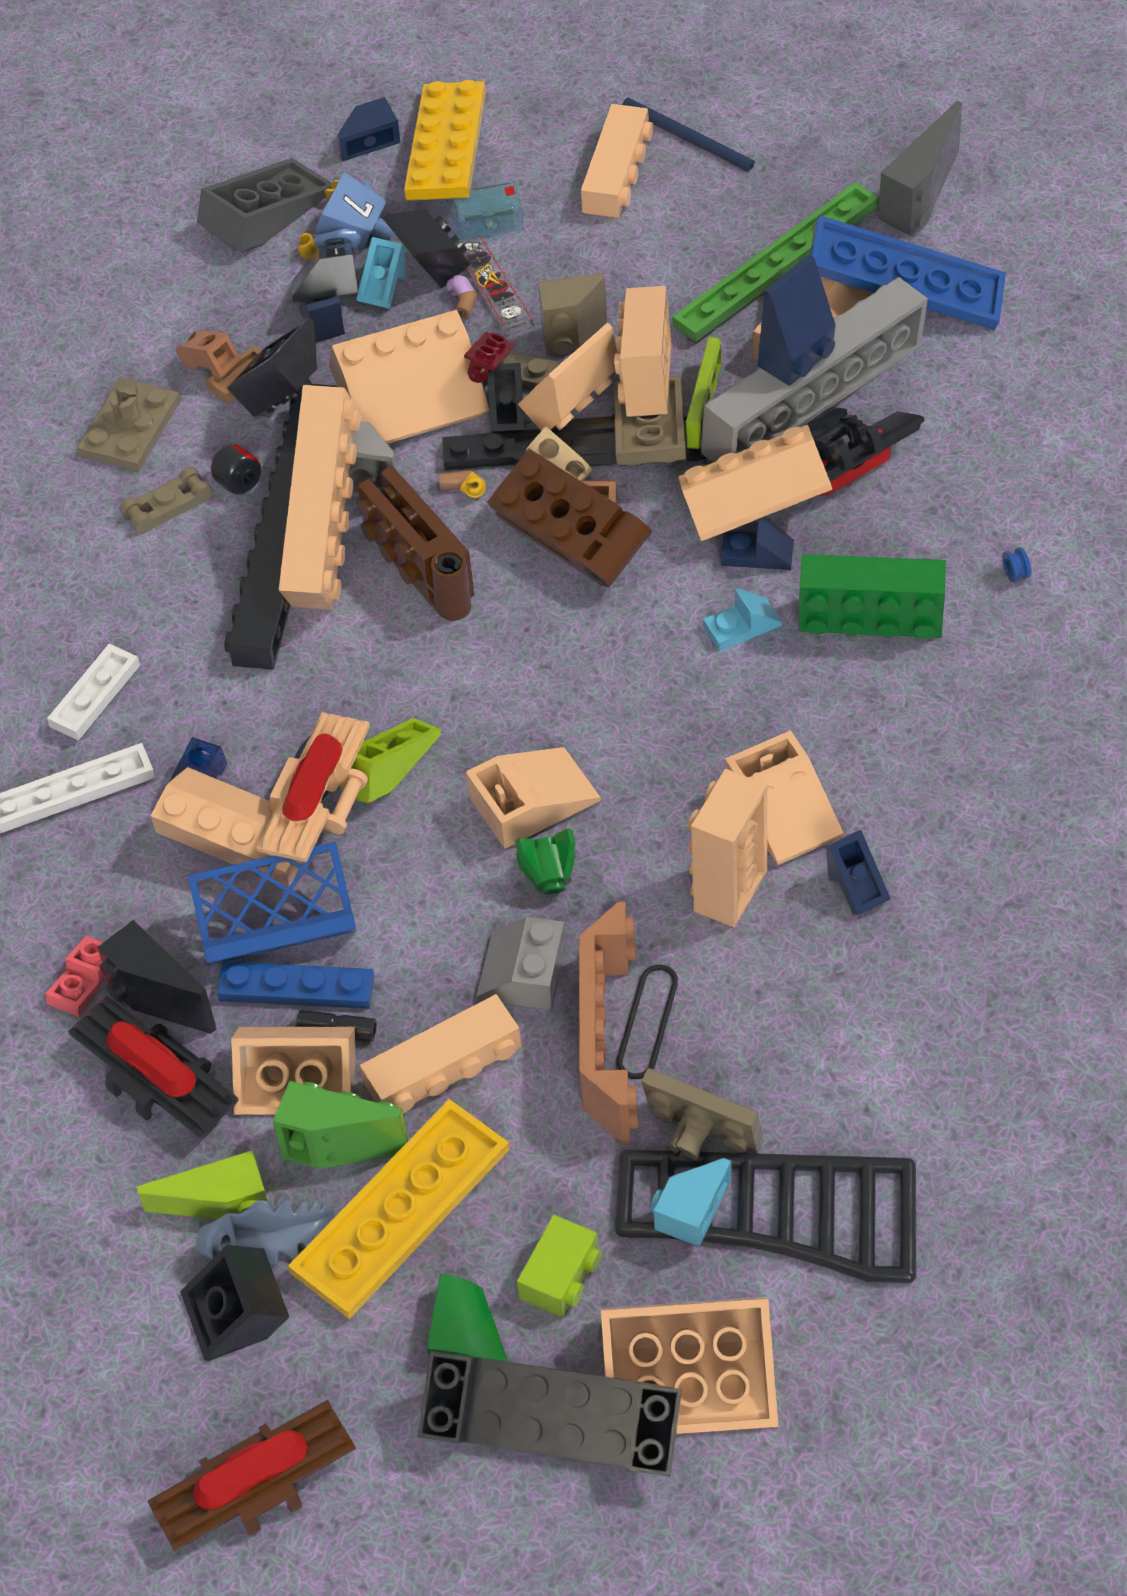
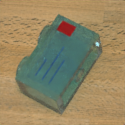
(489, 211)

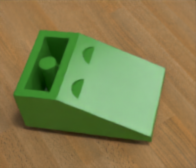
(336, 1128)

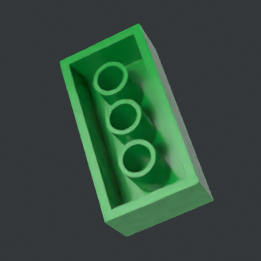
(872, 596)

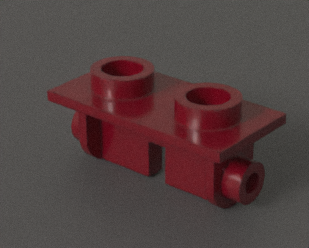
(487, 354)

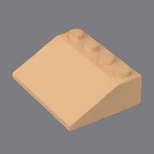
(410, 377)
(708, 1350)

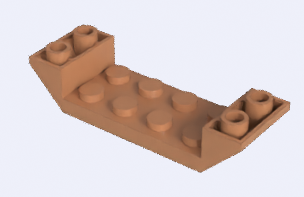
(603, 952)

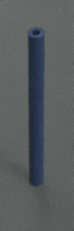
(695, 137)

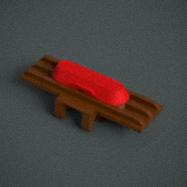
(251, 1476)

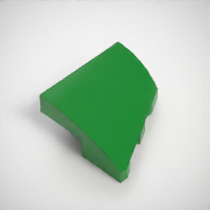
(463, 1321)

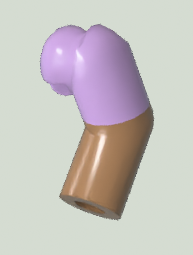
(466, 294)

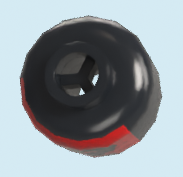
(234, 467)

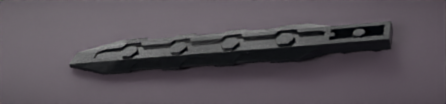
(588, 437)

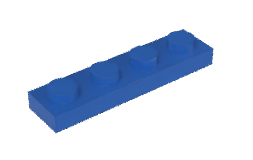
(296, 985)

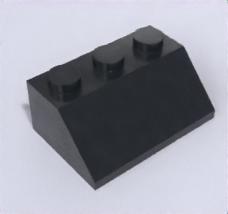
(278, 371)

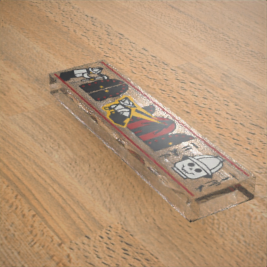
(496, 289)

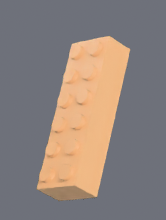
(319, 498)

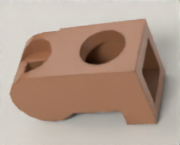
(209, 351)

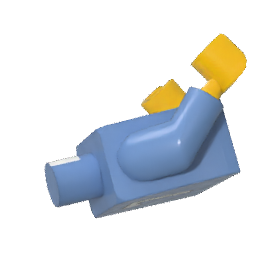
(350, 214)

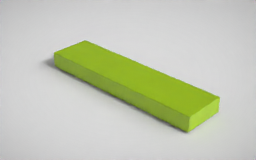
(703, 391)

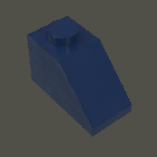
(368, 129)

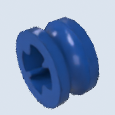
(1016, 564)

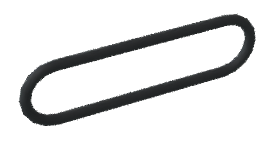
(633, 1013)

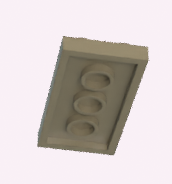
(651, 436)

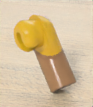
(465, 481)

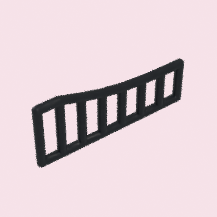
(784, 1243)

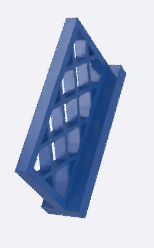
(276, 936)

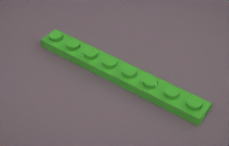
(768, 265)

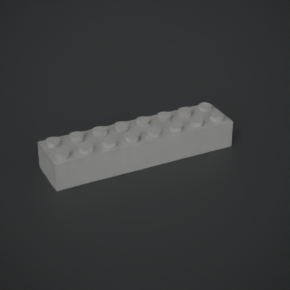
(867, 343)

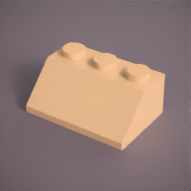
(573, 382)
(272, 1056)

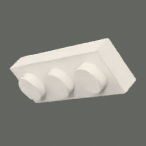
(93, 692)

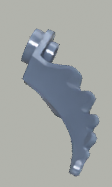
(262, 1228)

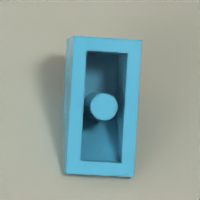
(691, 1201)

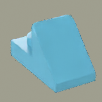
(382, 269)
(745, 620)

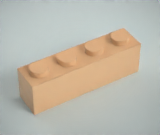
(616, 161)
(442, 1055)

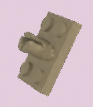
(129, 424)
(700, 1116)

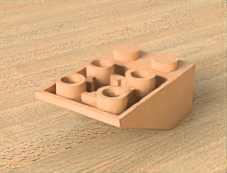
(528, 792)
(796, 802)

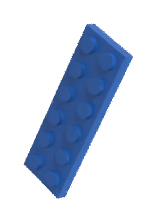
(874, 260)

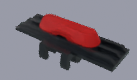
(867, 446)
(153, 1067)

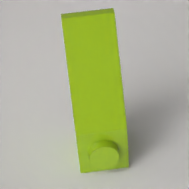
(392, 755)
(207, 1190)

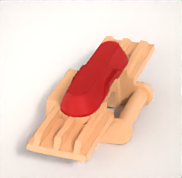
(298, 793)

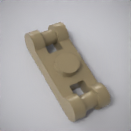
(166, 501)

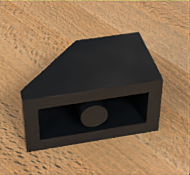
(504, 395)

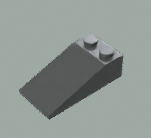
(918, 174)
(260, 203)

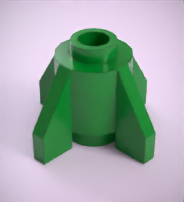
(547, 860)

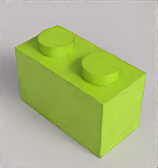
(559, 1266)

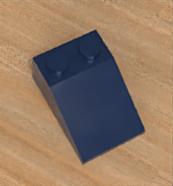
(795, 324)

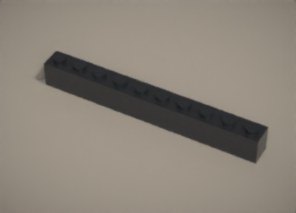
(262, 609)

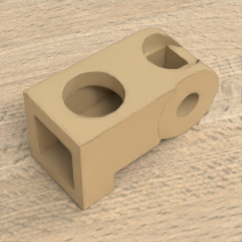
(560, 454)

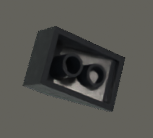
(153, 980)

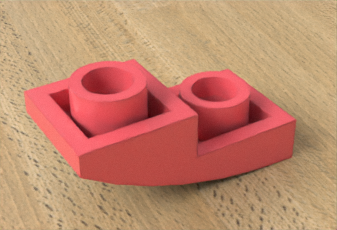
(80, 980)

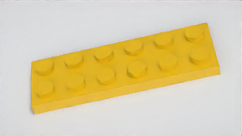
(445, 140)
(398, 1208)

